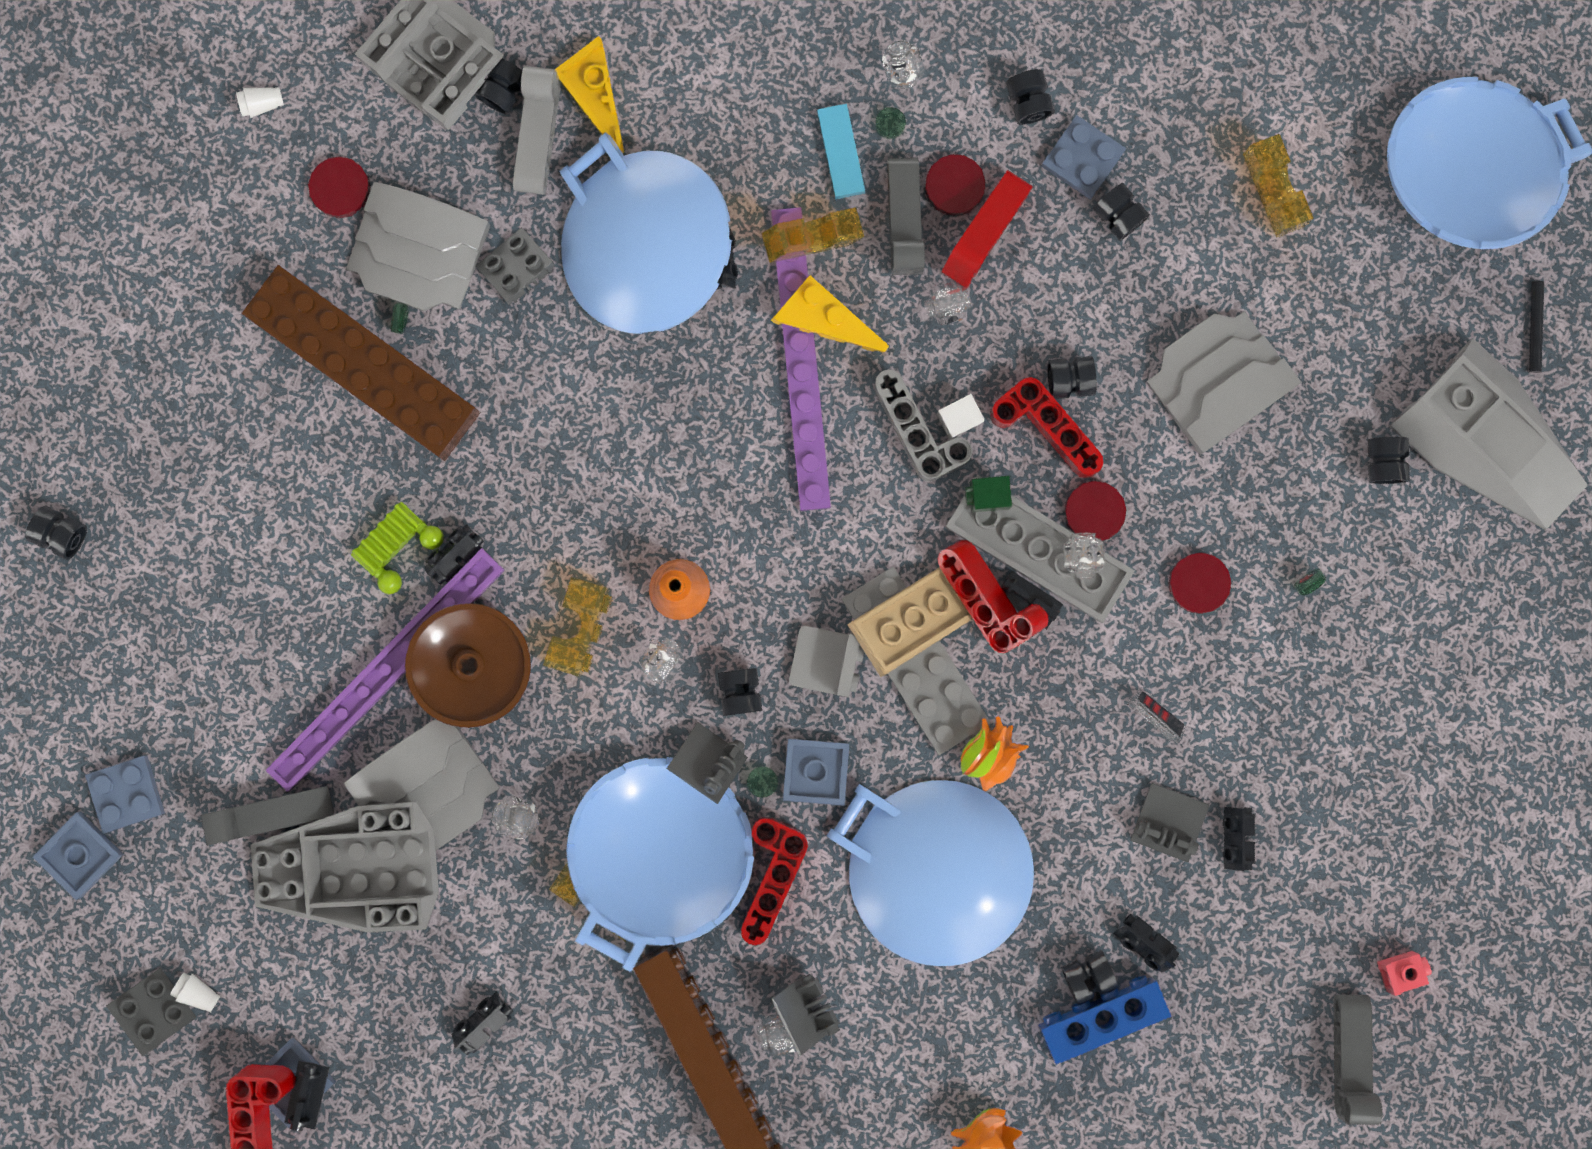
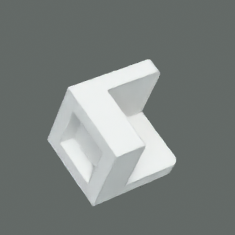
(960, 417)

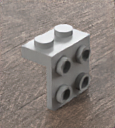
(826, 661)

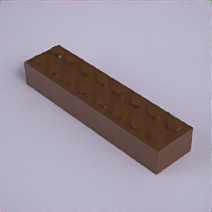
(361, 362)
(703, 1050)

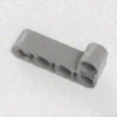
(537, 129)
(915, 423)

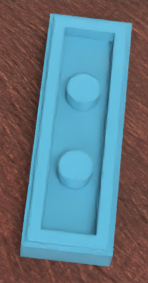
(841, 151)

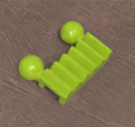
(389, 539)

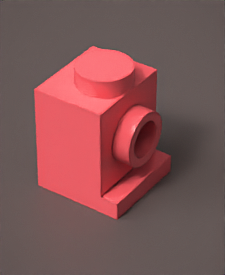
(1394, 970)

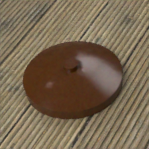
(467, 665)

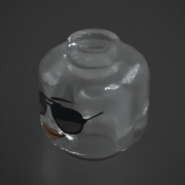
(948, 303)

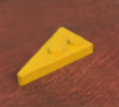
(589, 84)
(819, 312)

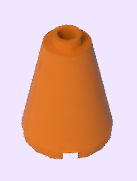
(691, 596)

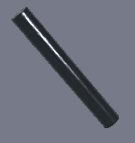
(1536, 327)

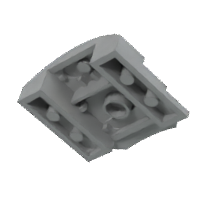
(432, 56)
(416, 248)
(1220, 378)
(437, 772)

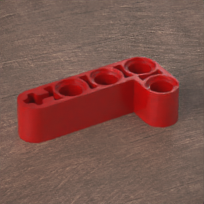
(986, 229)
(1053, 431)
(987, 601)
(769, 883)
(254, 1098)

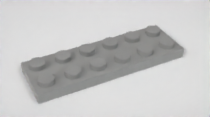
(1036, 550)
(928, 680)

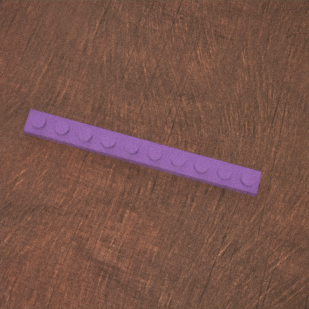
(803, 386)
(376, 677)

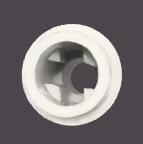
(258, 100)
(194, 993)

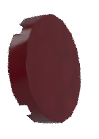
(955, 184)
(339, 187)
(1095, 509)
(1199, 583)

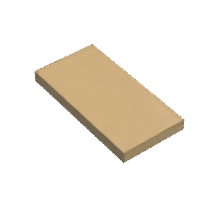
(909, 622)

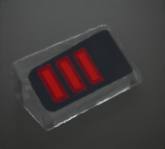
(1157, 715)

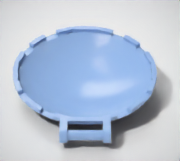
(1482, 161)
(643, 238)
(656, 858)
(937, 870)

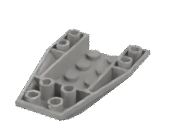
(1491, 438)
(352, 869)

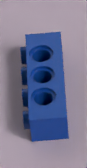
(1150, 1010)

